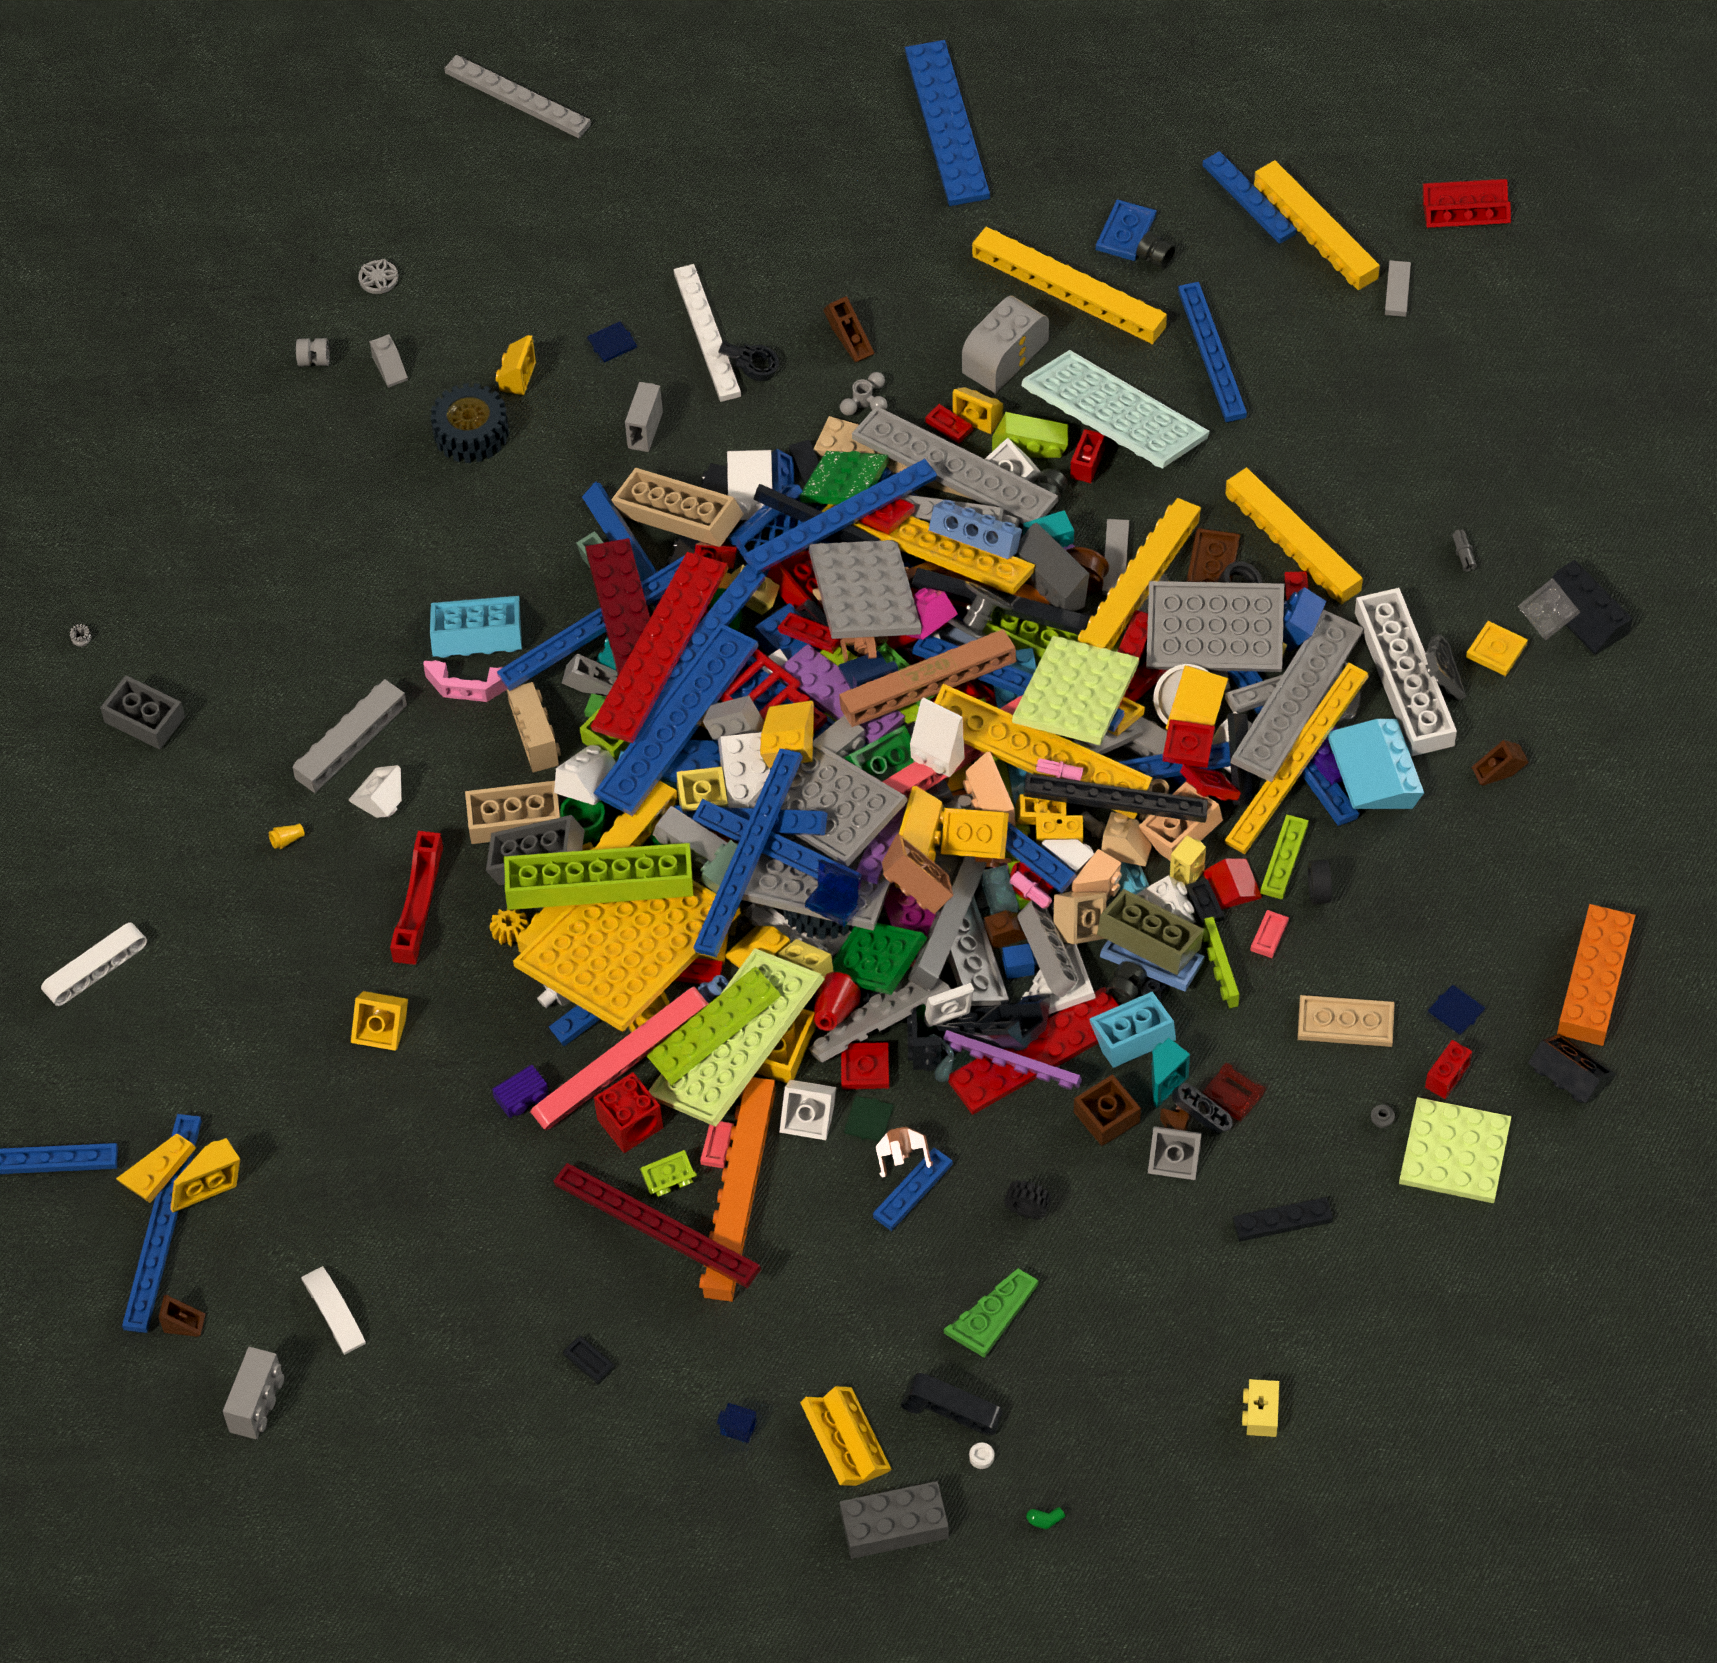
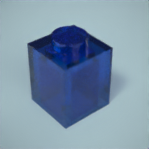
(737, 1422)

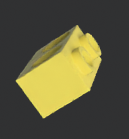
(1188, 861)
(808, 957)

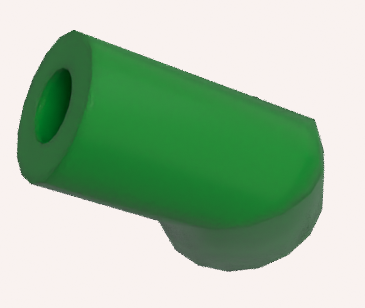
(1045, 1520)

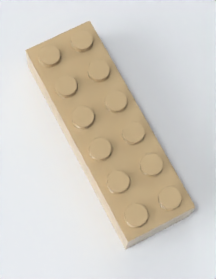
(677, 507)

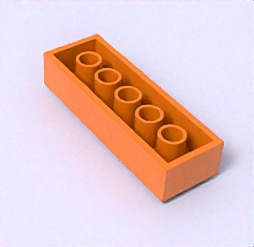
(1596, 975)

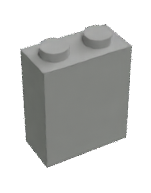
(643, 416)

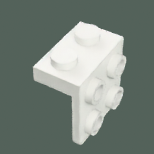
(1170, 896)

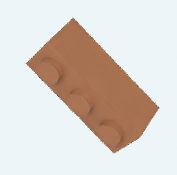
(916, 875)

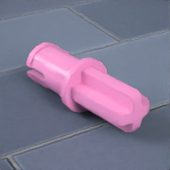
(1059, 769)
(1030, 890)

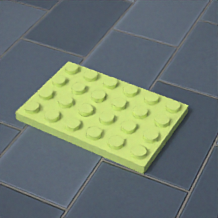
(1075, 690)

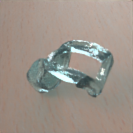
(945, 1067)

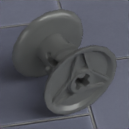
(979, 611)

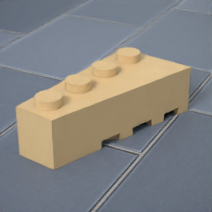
(534, 727)

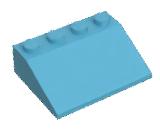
(475, 626)
(1376, 765)

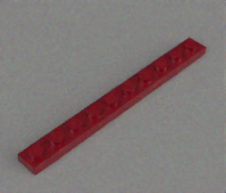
(657, 1225)

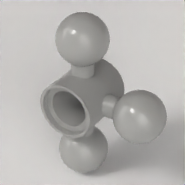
(863, 395)

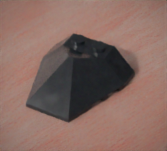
(1004, 1024)

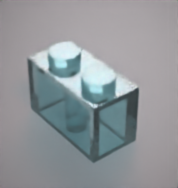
(999, 890)

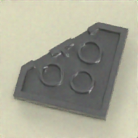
(1443, 667)

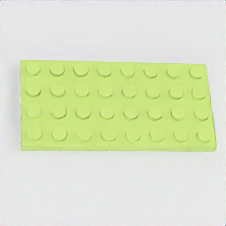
(722, 1076)

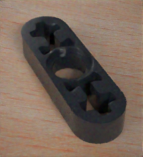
(1191, 1108)

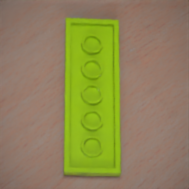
(713, 1025)

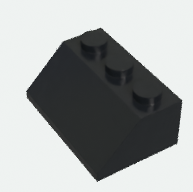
(1571, 1068)

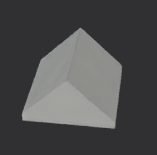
(1174, 1153)

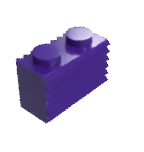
(520, 1091)

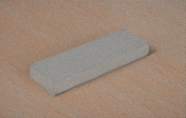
(1397, 288)

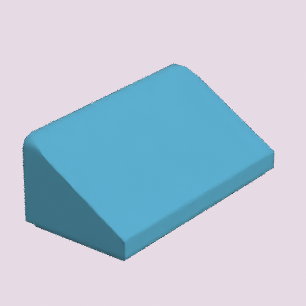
(1132, 878)

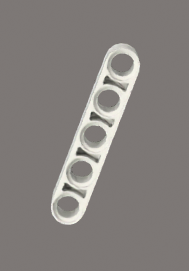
(94, 964)

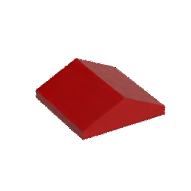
(1232, 882)

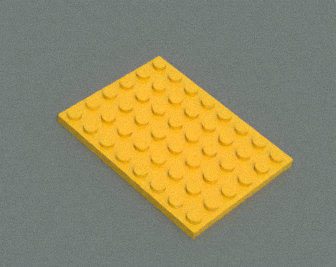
(618, 953)

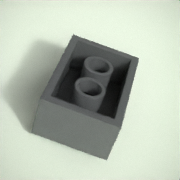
(142, 712)

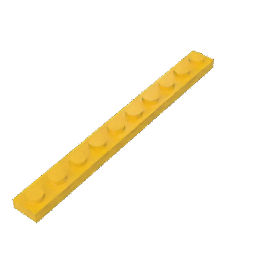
(1304, 749)

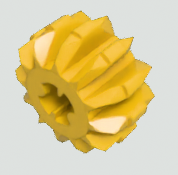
(508, 925)

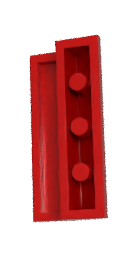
(1466, 203)

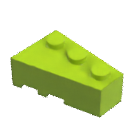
(1032, 435)

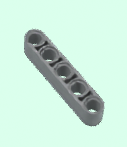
(1048, 948)

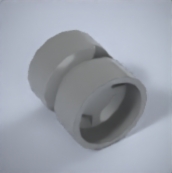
(305, 350)

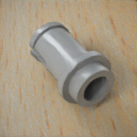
(1093, 825)

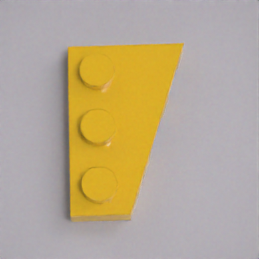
(157, 1168)

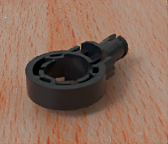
(745, 356)

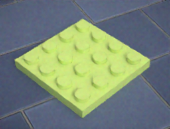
(1455, 1150)

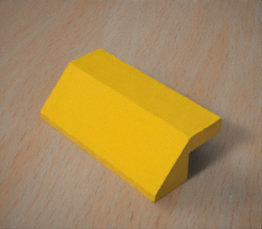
(846, 1436)

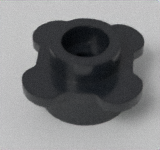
(1150, 982)

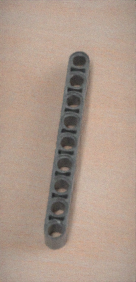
(947, 923)

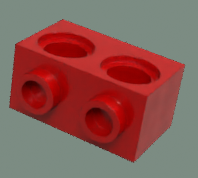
(1448, 1069)

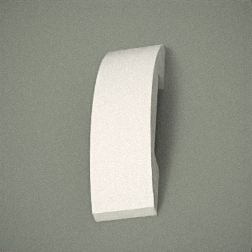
(334, 1310)

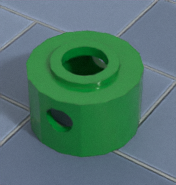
(588, 812)

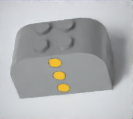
(1004, 343)

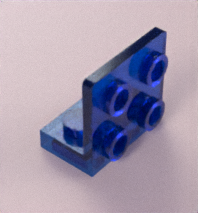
(836, 893)

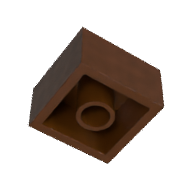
(1107, 1110)

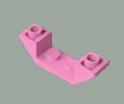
(457, 688)

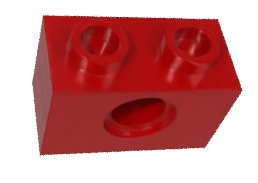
(1087, 456)

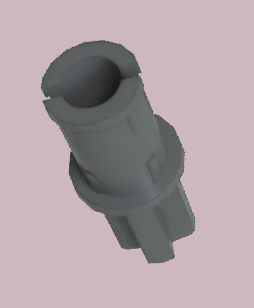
(1464, 550)

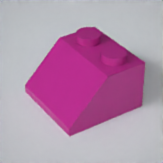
(933, 611)

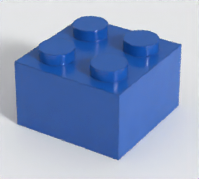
(1300, 617)

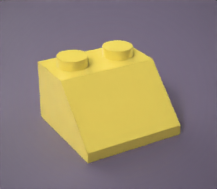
(699, 785)

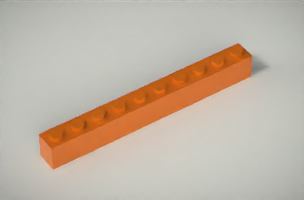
(740, 1180)

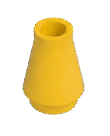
(284, 835)

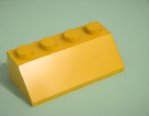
(922, 822)

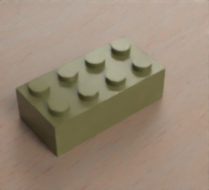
(1150, 932)

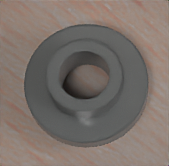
(1382, 1122)

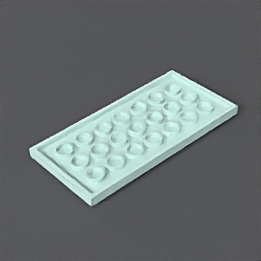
(1115, 409)

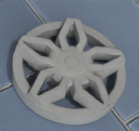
(378, 276)

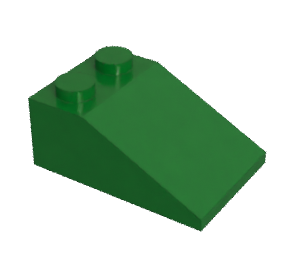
(885, 755)

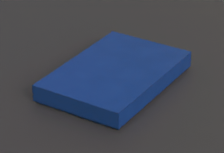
(1125, 229)

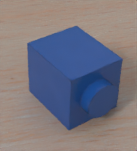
(1018, 961)

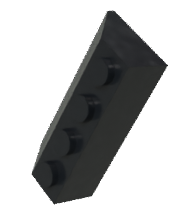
(1600, 616)

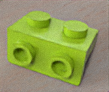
(668, 1172)

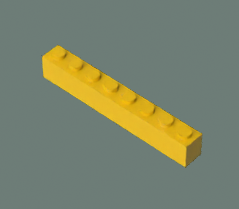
(1316, 225)
(1293, 536)

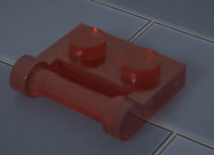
(1231, 1098)

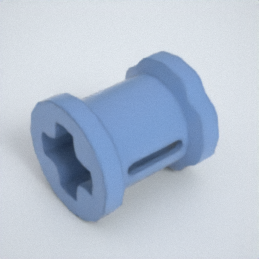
(713, 988)

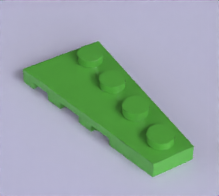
(988, 1319)

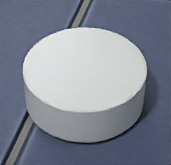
(981, 1455)

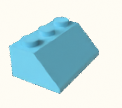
(1132, 1029)

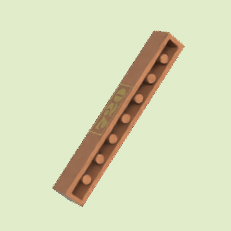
(927, 677)

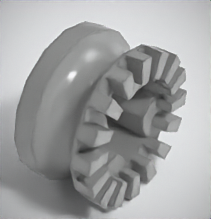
(81, 629)

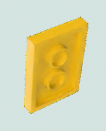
(974, 833)

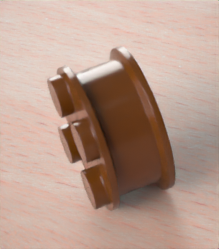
(1092, 563)

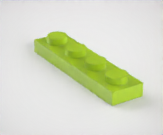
(1284, 857)
(1222, 968)

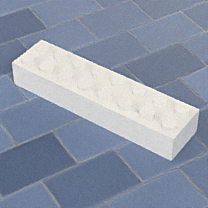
(1403, 672)

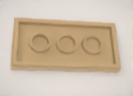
(1346, 1020)

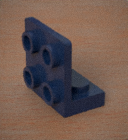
(863, 670)

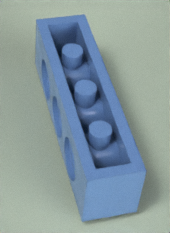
(943, 524)

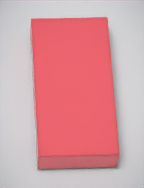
(1269, 934)
(716, 1145)

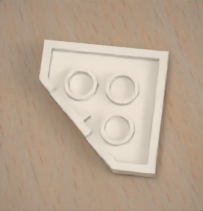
(1079, 993)

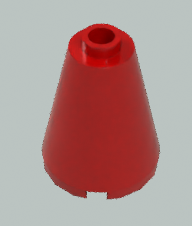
(835, 1000)

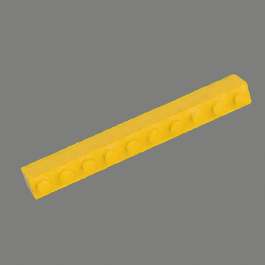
(1069, 285)
(1149, 565)
(624, 833)

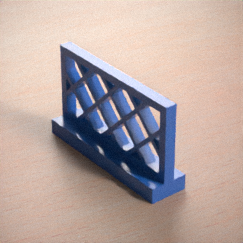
(760, 520)

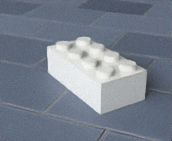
(742, 768)

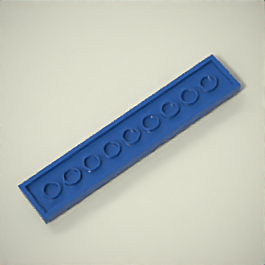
(947, 123)
(676, 719)

